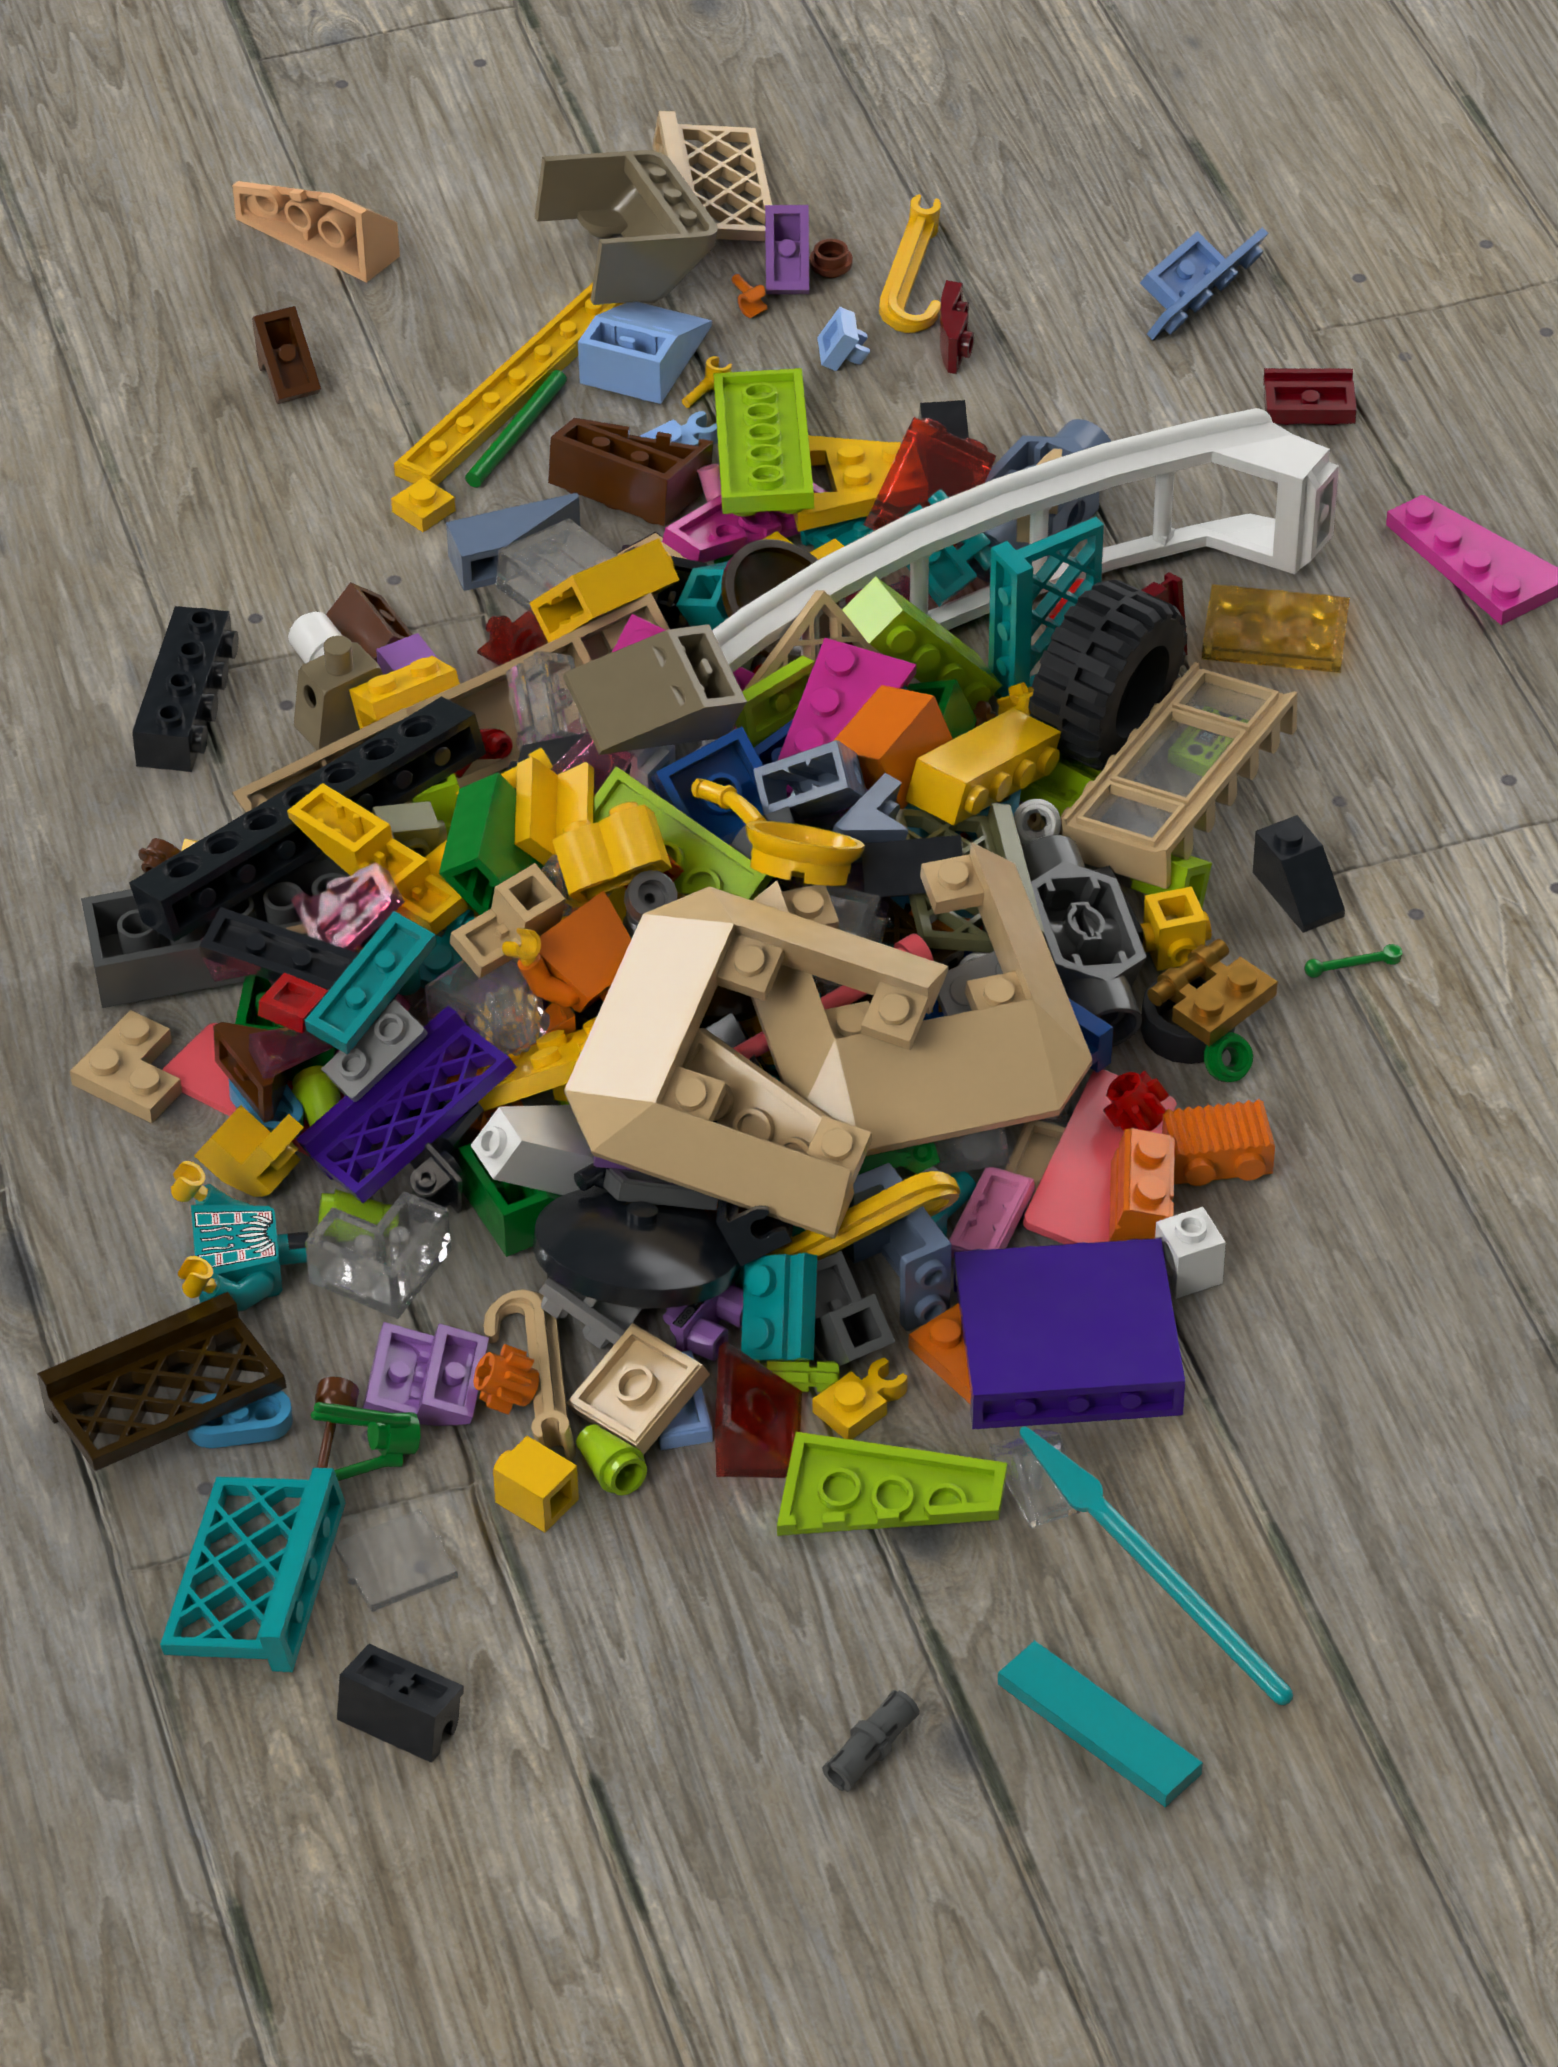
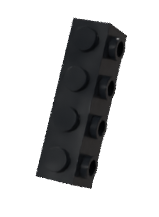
(184, 689)

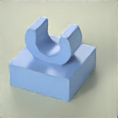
(842, 341)

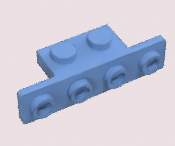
(1191, 273)

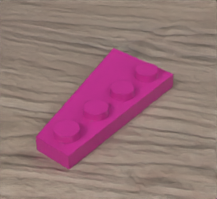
(712, 535)
(1480, 563)

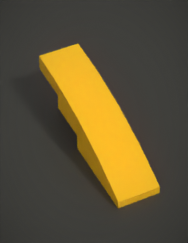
(360, 838)

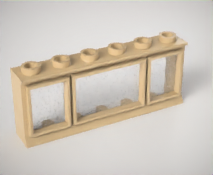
(1175, 771)

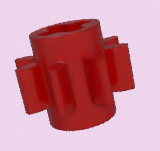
(1135, 1101)

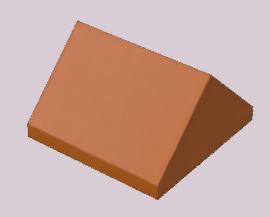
(893, 733)

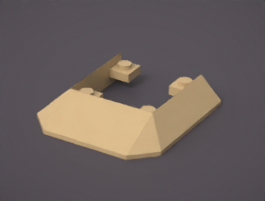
(966, 1071)
(659, 1117)

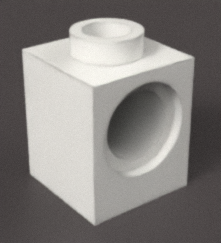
(1191, 1252)

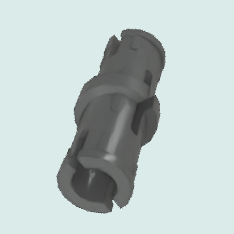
(870, 1740)

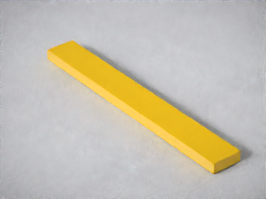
(500, 394)

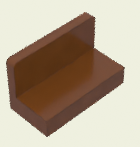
(366, 619)

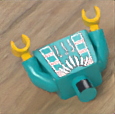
(232, 1244)

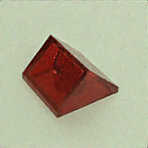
(753, 1418)

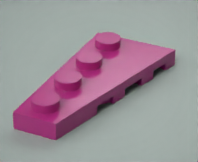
(836, 690)

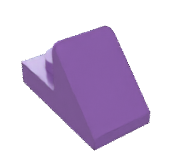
(787, 249)

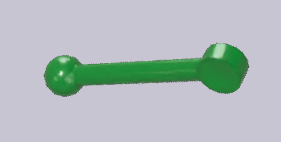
(1391, 955)

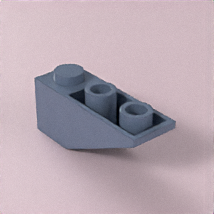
(476, 539)

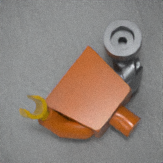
(583, 952)

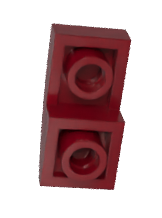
(955, 338)

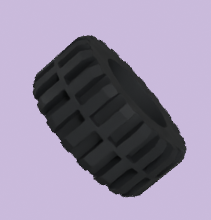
(1107, 669)

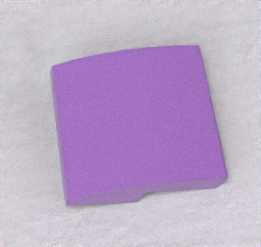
(426, 1374)

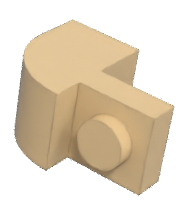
(519, 902)

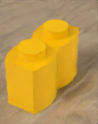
(610, 851)

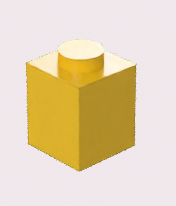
(535, 1483)

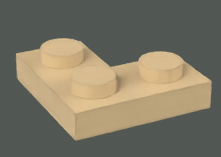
(122, 1071)

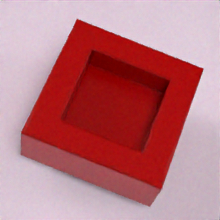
(290, 1002)

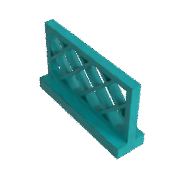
(1015, 588)
(298, 1567)

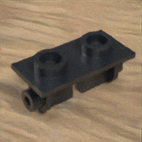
(438, 1179)

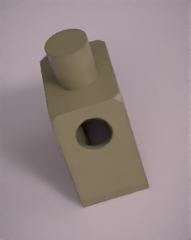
(323, 696)

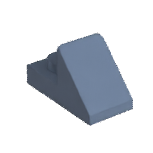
(874, 815)

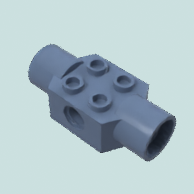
(1027, 452)

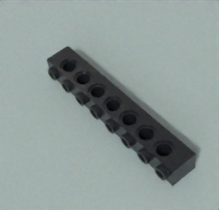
(268, 845)

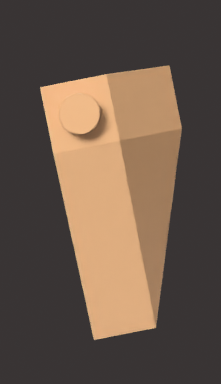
(320, 226)

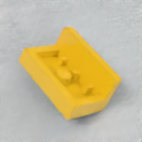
(401, 689)

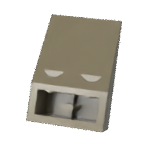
(658, 692)

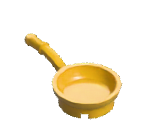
(785, 847)

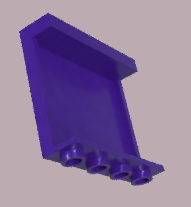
(1069, 1333)

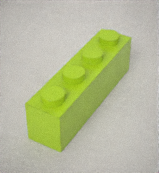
(910, 635)

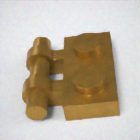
(1222, 1001)

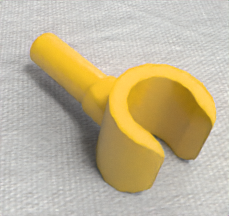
(707, 383)

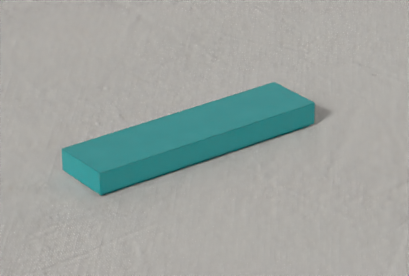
(1100, 1723)

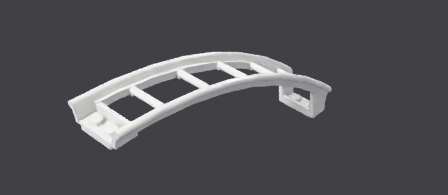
(1234, 440)

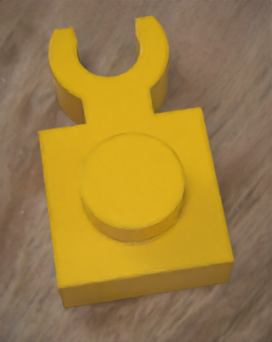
(857, 1404)

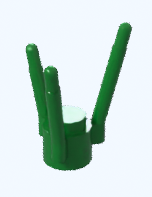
(388, 1432)

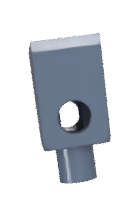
(821, 781)

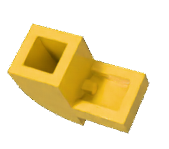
(249, 1154)

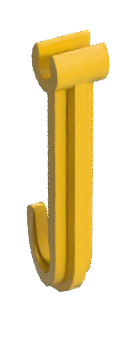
(920, 228)
(928, 1189)

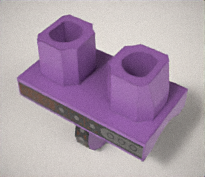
(697, 1324)

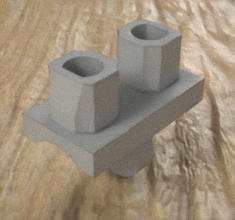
(602, 1320)

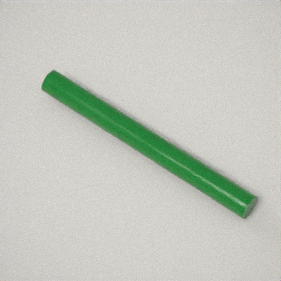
(515, 429)

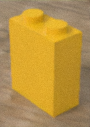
(604, 589)

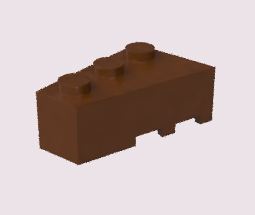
(628, 471)

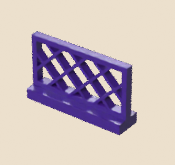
(346, 1132)

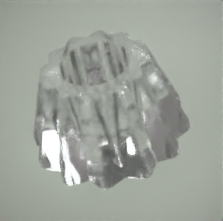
(509, 1019)

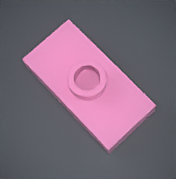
(992, 1211)

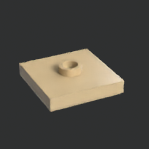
(638, 1388)

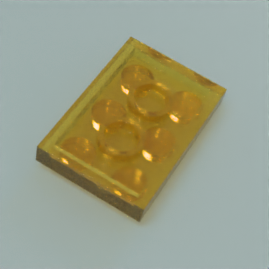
(1275, 628)

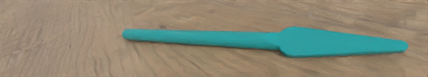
(1086, 1495)

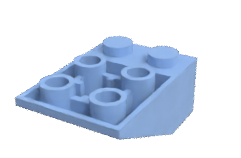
(639, 349)

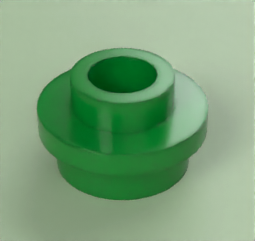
(1240, 1062)

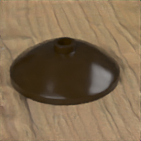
(759, 569)

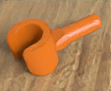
(750, 299)

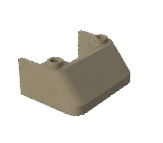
(633, 196)

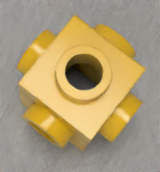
(1173, 926)

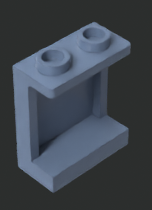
(912, 1248)

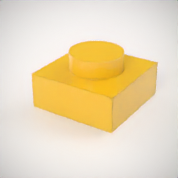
(423, 504)

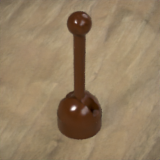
(333, 1391)

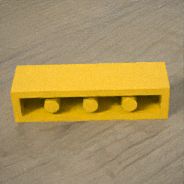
(983, 766)

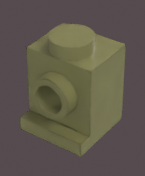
(414, 825)

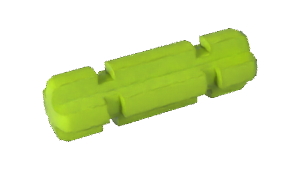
(805, 1376)

